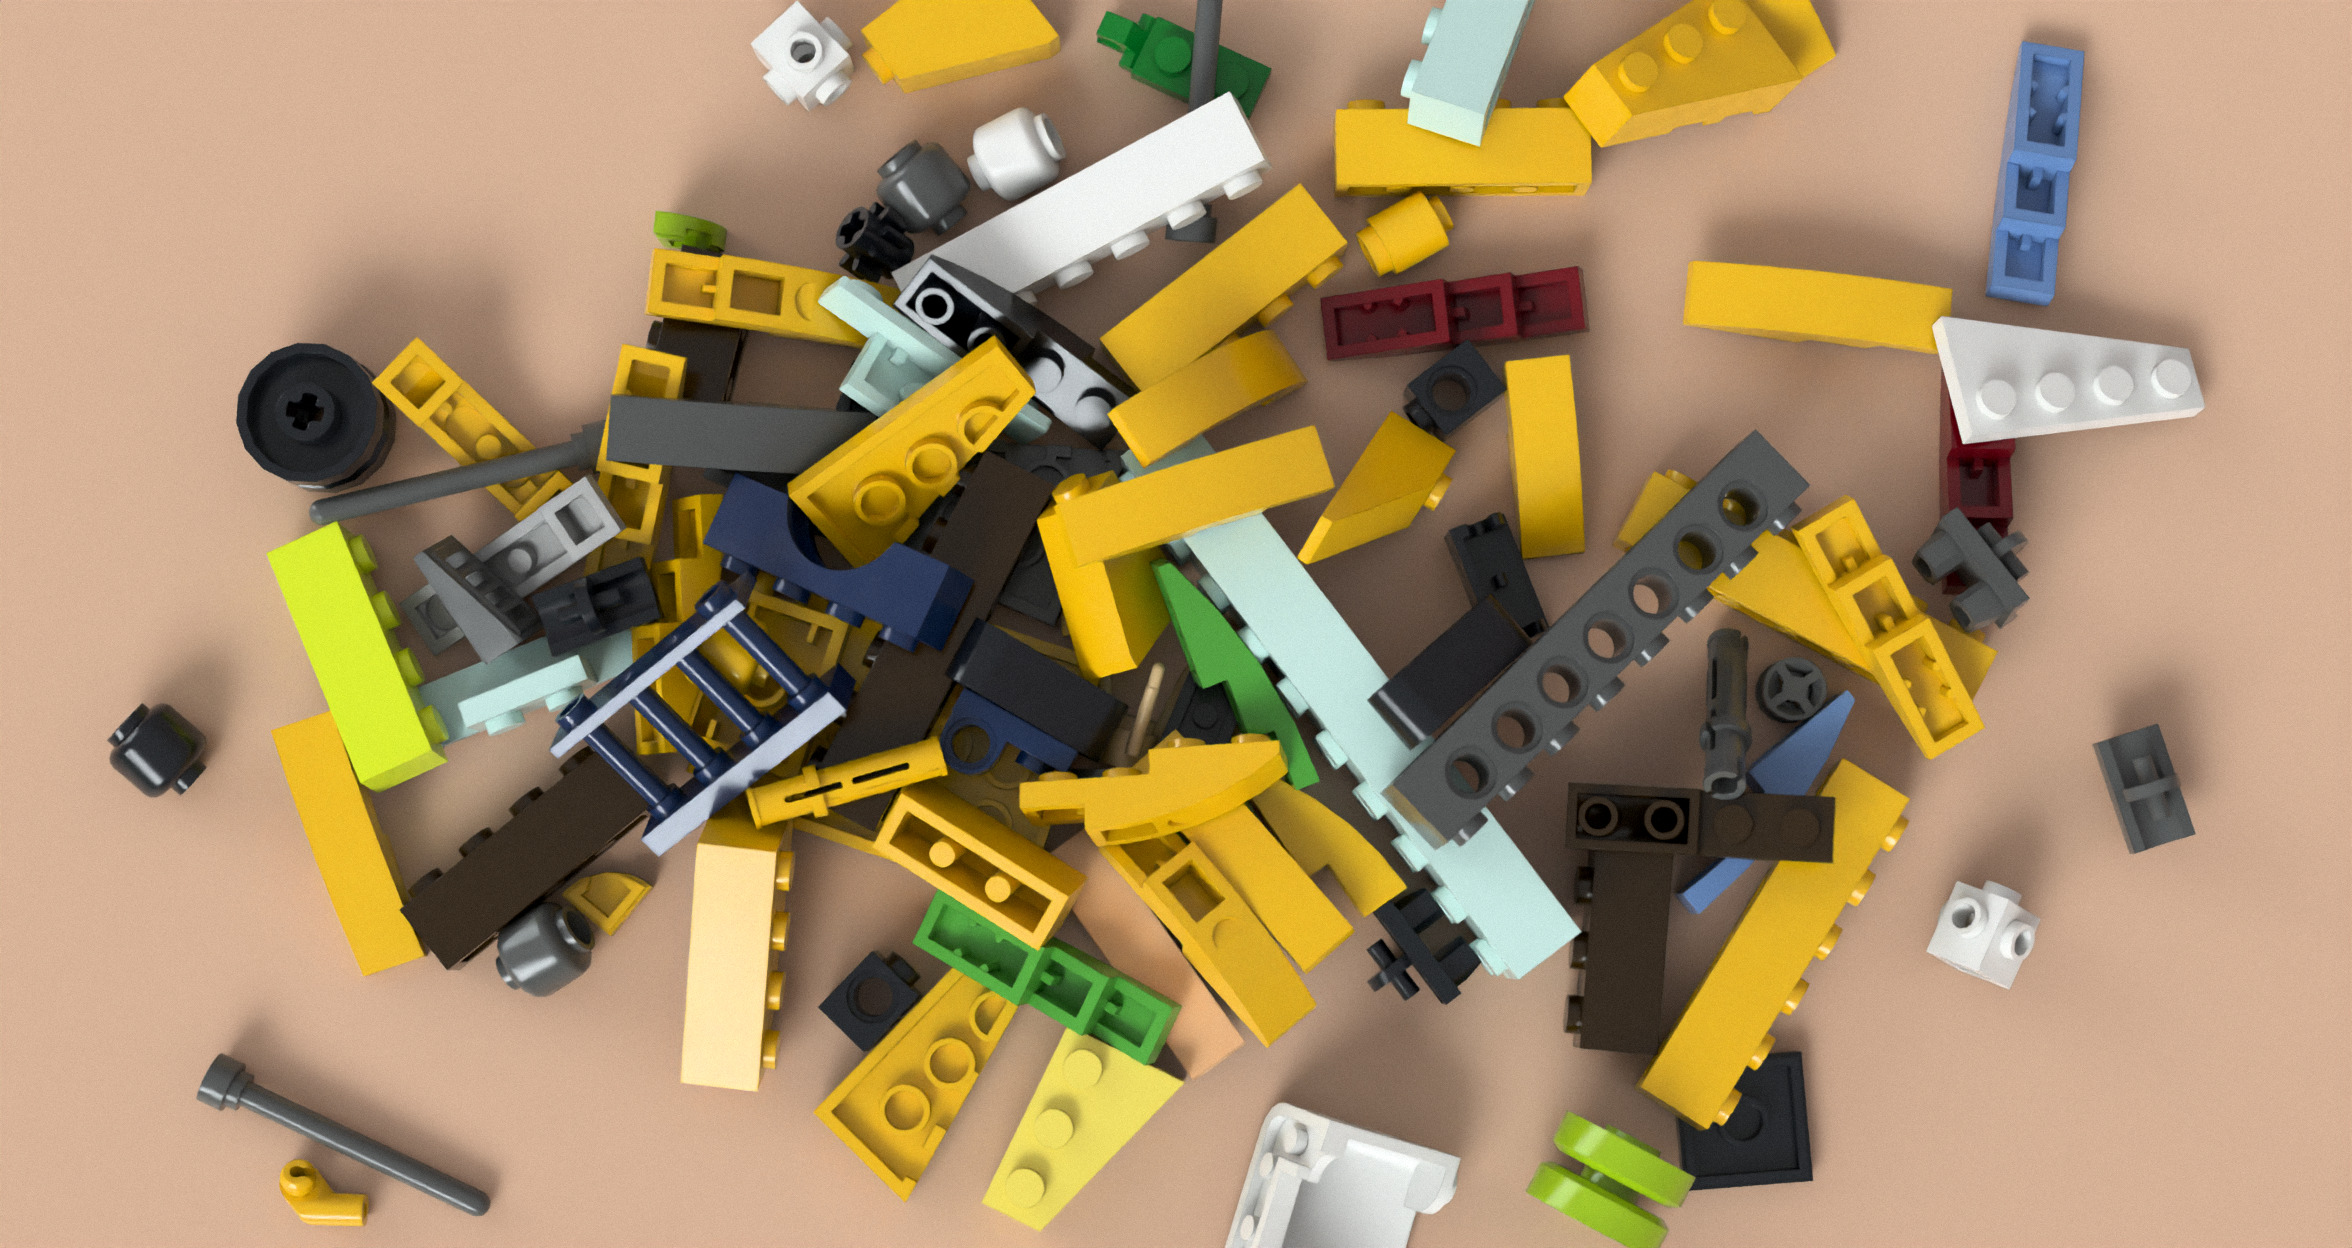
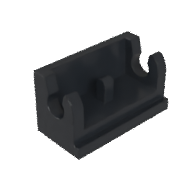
(1492, 564)

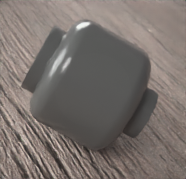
(924, 187)
(545, 949)

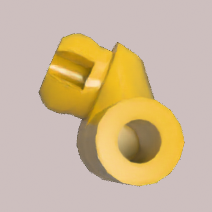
(316, 1201)

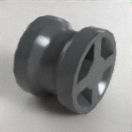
(1801, 684)

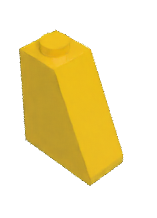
(954, 40)
(1108, 605)

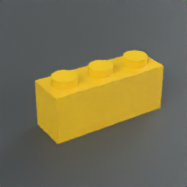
(980, 862)

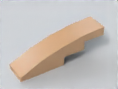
(1144, 950)

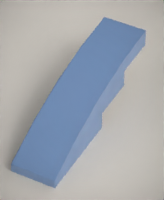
(2035, 173)
(1783, 769)

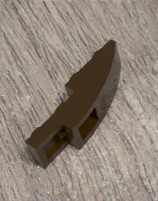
(1699, 825)

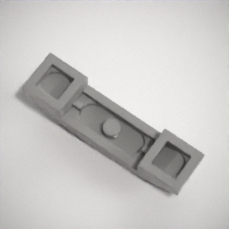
(527, 555)

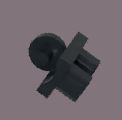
(598, 606)
(1440, 971)

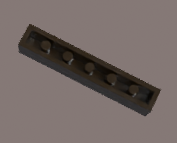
(910, 689)

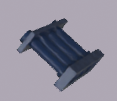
(717, 773)

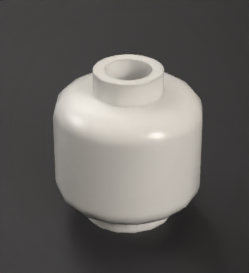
(1016, 154)

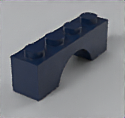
(900, 589)

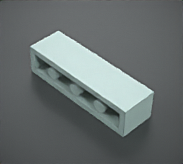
(1464, 65)

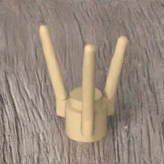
(1138, 732)

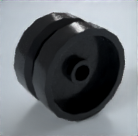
(279, 410)

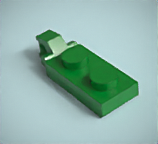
(1163, 54)

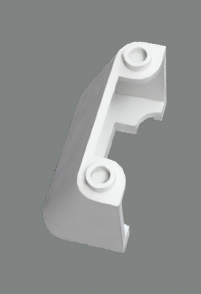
(1336, 1185)

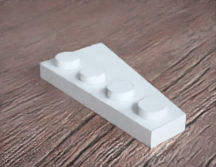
(2050, 382)

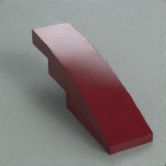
(1445, 314)
(1973, 479)

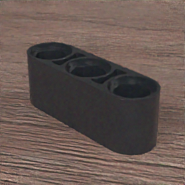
(1450, 671)
(1036, 689)

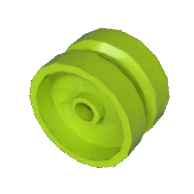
(1611, 1182)

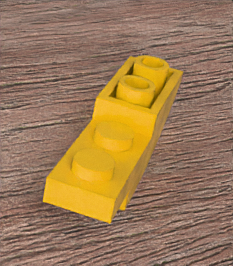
(750, 296)
(1183, 789)
(1216, 932)

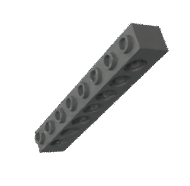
(1748, 474)

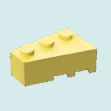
(1074, 1125)

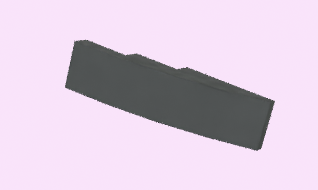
(727, 433)

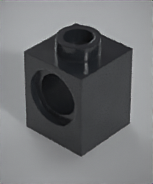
(1467, 369)
(845, 1009)

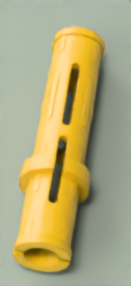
(769, 802)

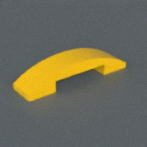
(1206, 395)
(464, 423)

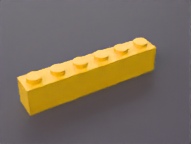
(1784, 590)
(1768, 953)

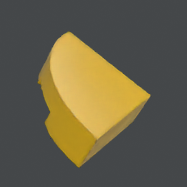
(608, 898)

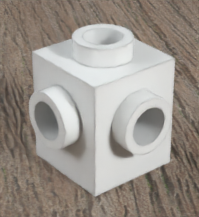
(800, 38)
(1984, 932)

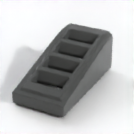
(477, 599)

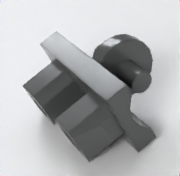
(1983, 564)
(2144, 788)

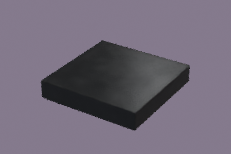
(1762, 1138)

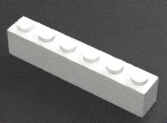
(1112, 204)

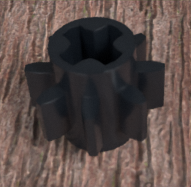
(874, 242)

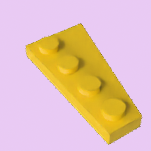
(900, 463)
(917, 1079)

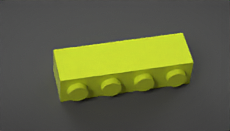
(359, 657)

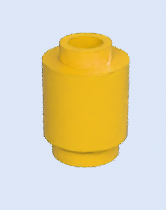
(1405, 233)

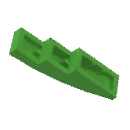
(1220, 655)
(1054, 980)

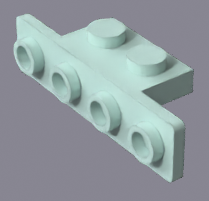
(901, 356)
(522, 681)

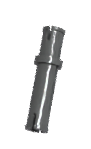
(1725, 732)

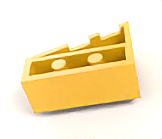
(1684, 71)

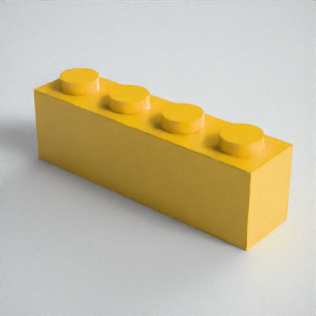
(1520, 154)
(1228, 291)

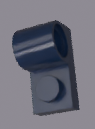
(1037, 749)

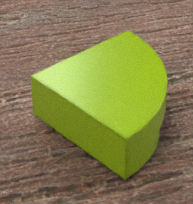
(680, 229)

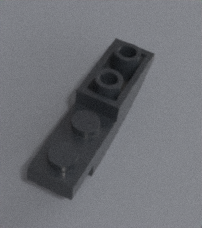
(969, 309)

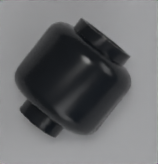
(157, 750)

